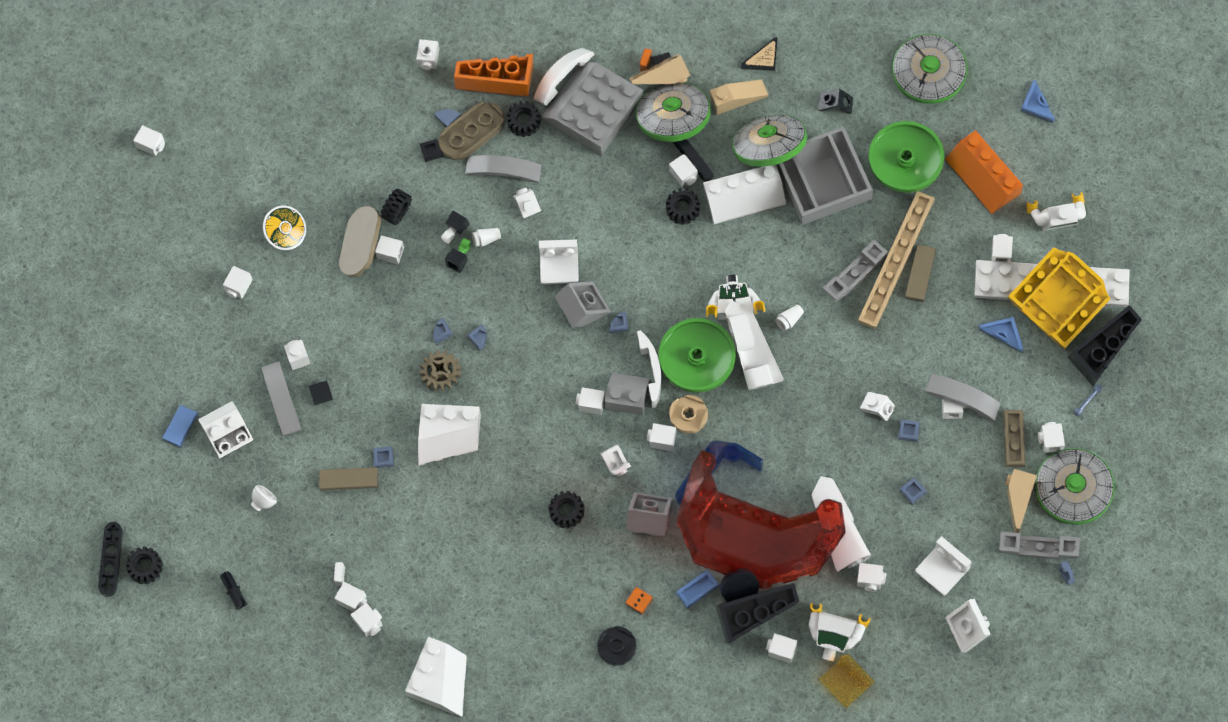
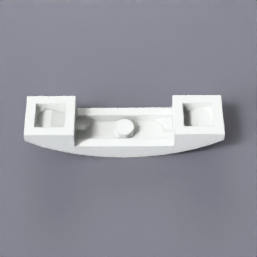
(546, 89)
(647, 348)

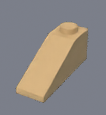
(667, 72)
(736, 95)
(1019, 491)

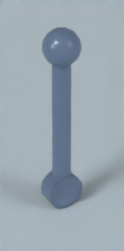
(1097, 389)

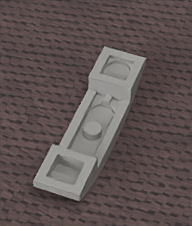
(503, 166)
(856, 271)
(963, 394)
(281, 398)
(1039, 547)

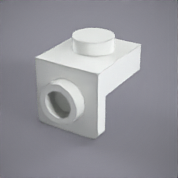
(527, 202)
(878, 405)
(615, 461)

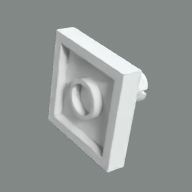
(968, 625)

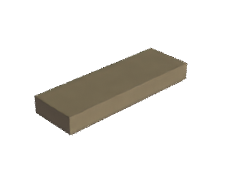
(920, 273)
(1014, 438)
(348, 478)

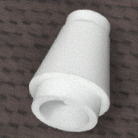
(485, 236)
(788, 318)

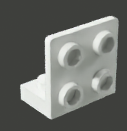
(559, 261)
(943, 566)

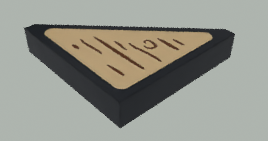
(763, 58)

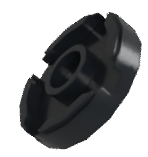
(739, 584)
(616, 646)

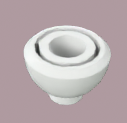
(262, 498)

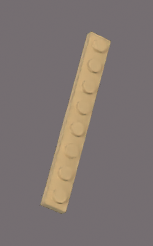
(896, 260)

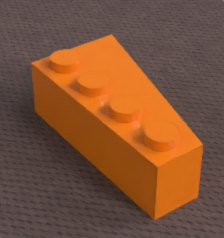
(496, 75)

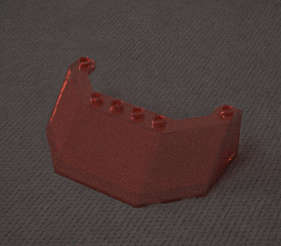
(737, 535)

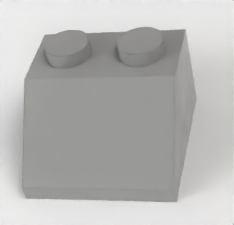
(582, 303)
(627, 393)
(649, 514)

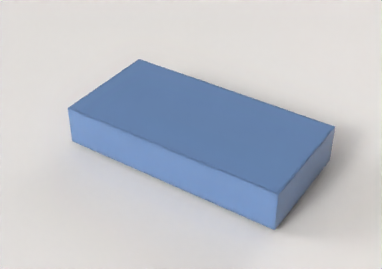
(180, 426)
(697, 589)

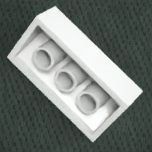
(744, 193)

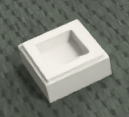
(339, 573)

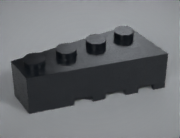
(1100, 348)
(749, 612)

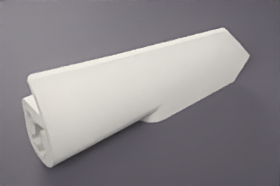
(749, 342)
(851, 548)

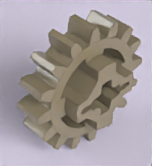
(440, 379)

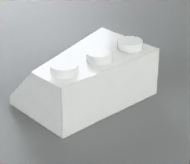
(447, 431)
(439, 677)

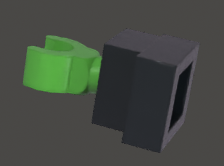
(457, 258)

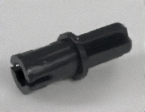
(233, 590)

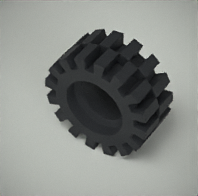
(519, 109)
(682, 196)
(396, 206)
(566, 520)
(137, 556)

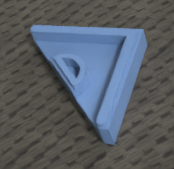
(1036, 104)
(1005, 331)

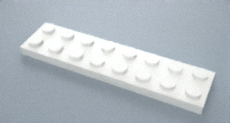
(999, 279)

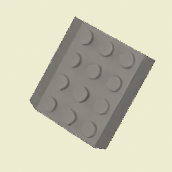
(593, 106)
(825, 177)

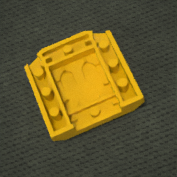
(1060, 296)

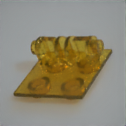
(846, 680)

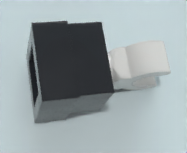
(456, 223)

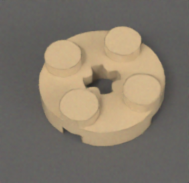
(691, 424)

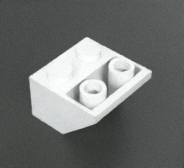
(225, 429)

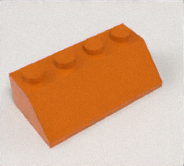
(984, 172)

